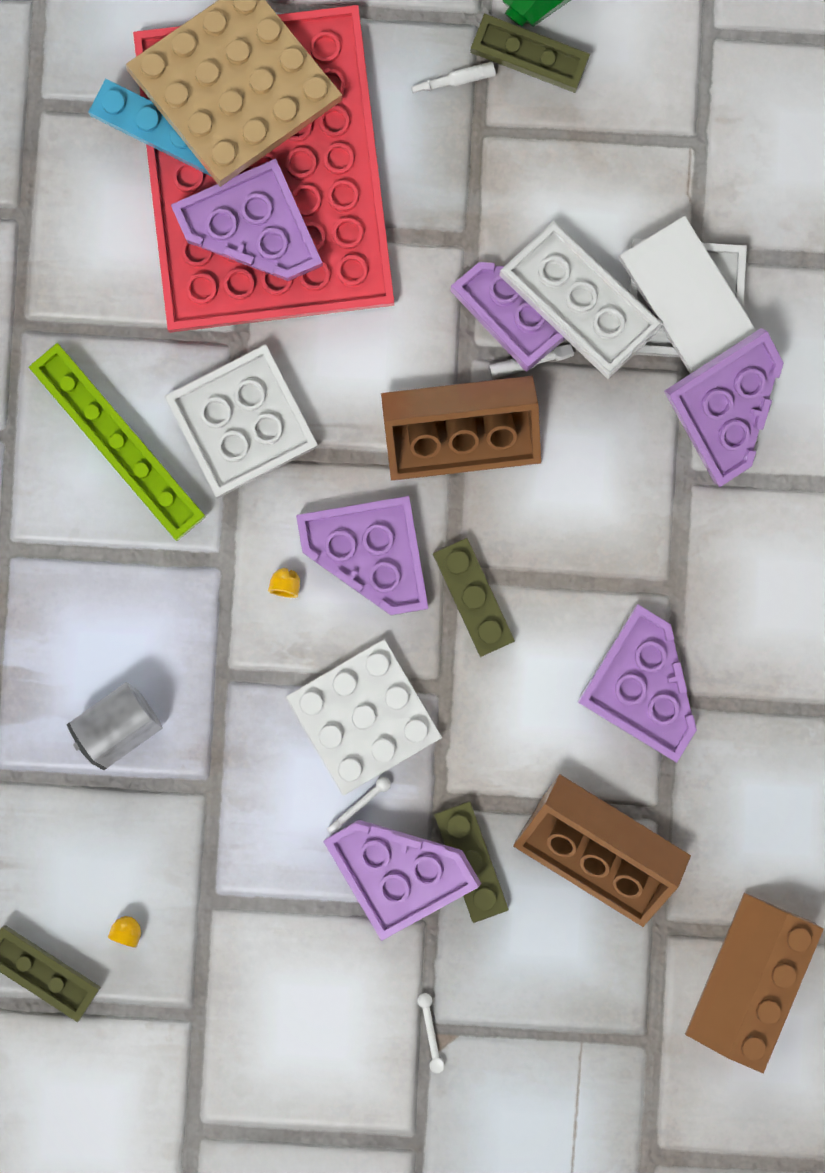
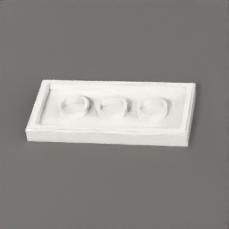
(687, 294)
(580, 299)

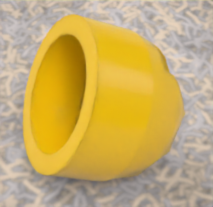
(285, 583)
(125, 931)

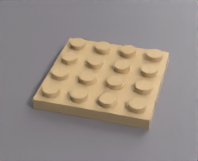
(233, 84)

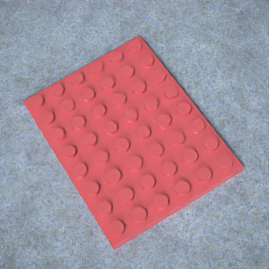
(334, 185)

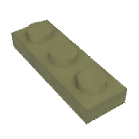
(529, 53)
(473, 597)
(461, 831)
(45, 975)

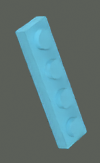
(140, 120)

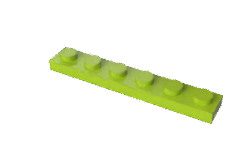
(117, 442)

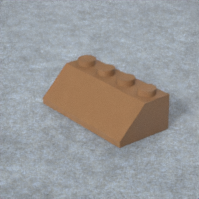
(462, 427)
(602, 851)
(754, 982)

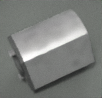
(114, 726)

